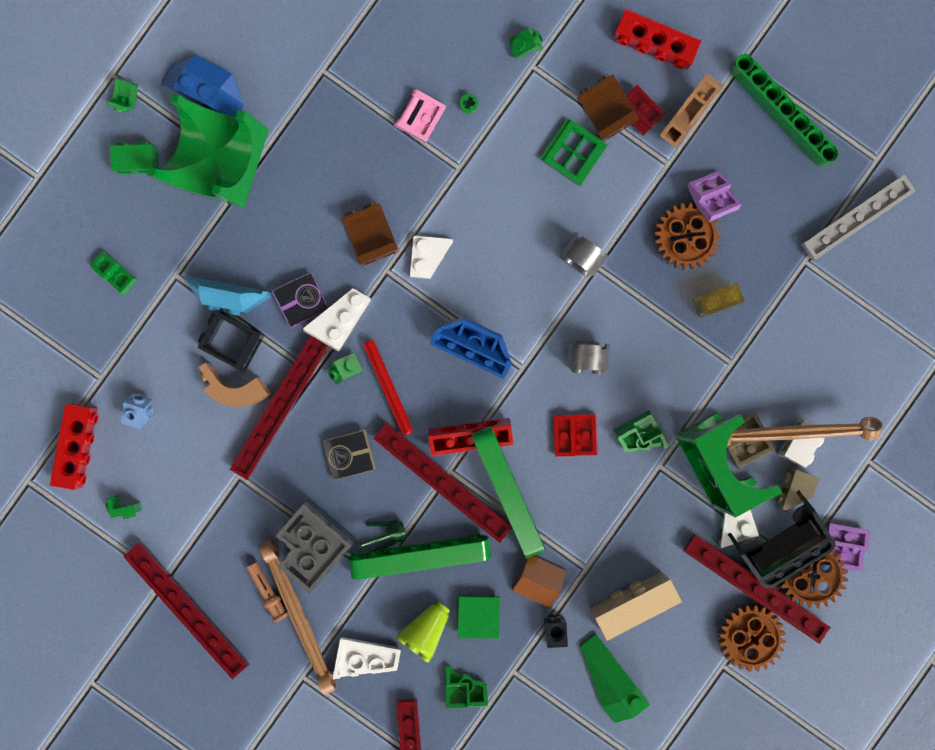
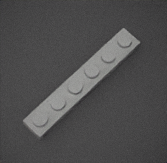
(858, 217)

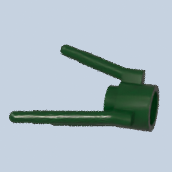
(395, 532)

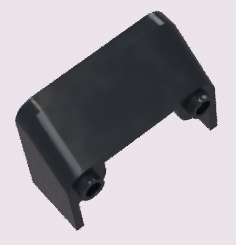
(790, 549)

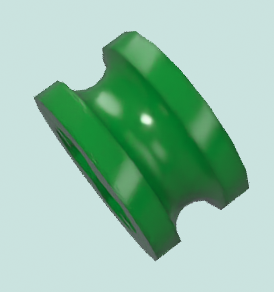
(464, 98)

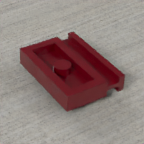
(645, 108)

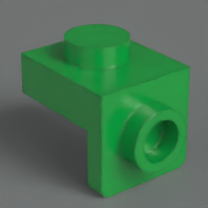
(525, 42)
(124, 95)
(344, 368)
(127, 511)

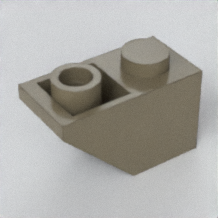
(794, 481)

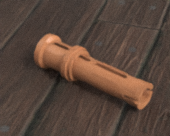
(270, 604)

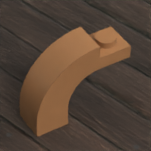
(691, 110)
(237, 397)

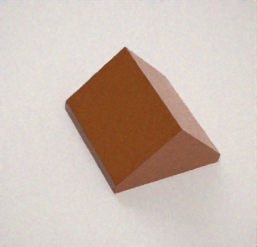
(539, 581)

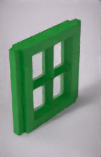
(558, 142)

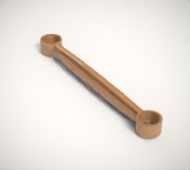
(810, 431)
(295, 610)

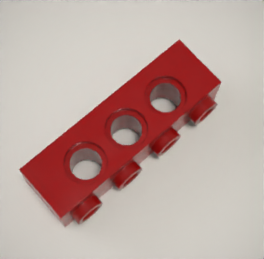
(667, 36)
(459, 437)
(61, 473)

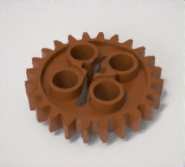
(690, 254)
(833, 577)
(762, 652)

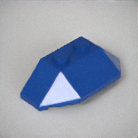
(205, 85)
(474, 345)

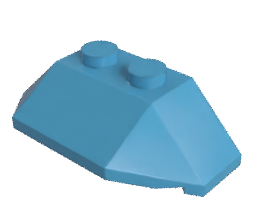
(226, 296)

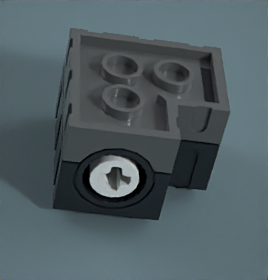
(314, 544)

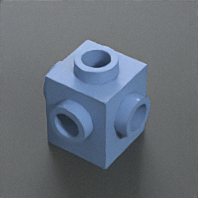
(136, 410)

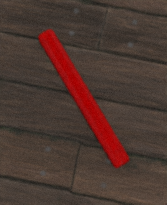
(388, 387)

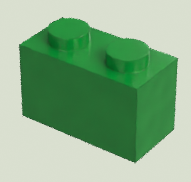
(133, 159)

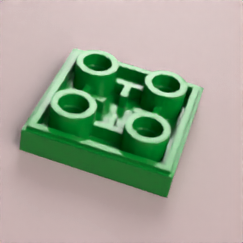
(478, 616)

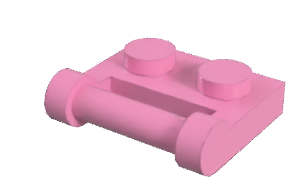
(426, 118)

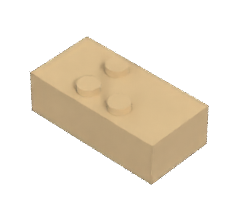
(635, 605)

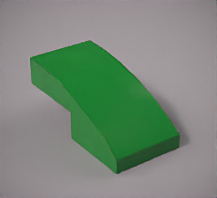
(113, 272)

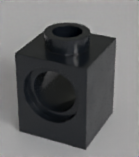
(555, 640)

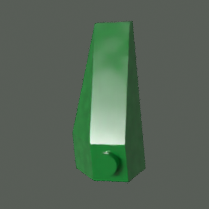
(613, 685)

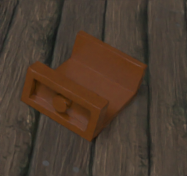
(608, 107)
(370, 234)

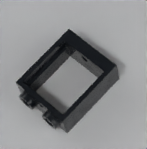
(247, 354)

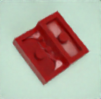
(575, 435)

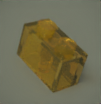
(718, 300)

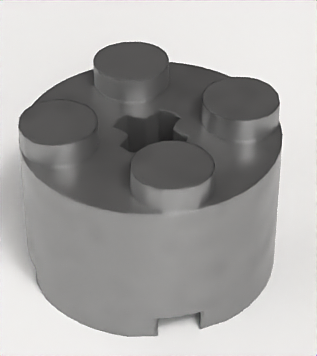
(583, 254)
(588, 356)

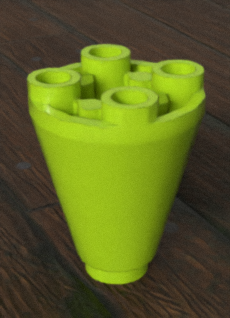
(425, 631)

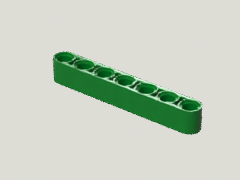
(794, 113)
(508, 491)
(419, 557)

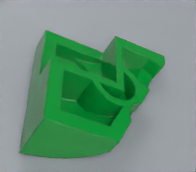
(641, 434)
(463, 691)

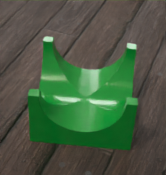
(214, 153)
(706, 452)

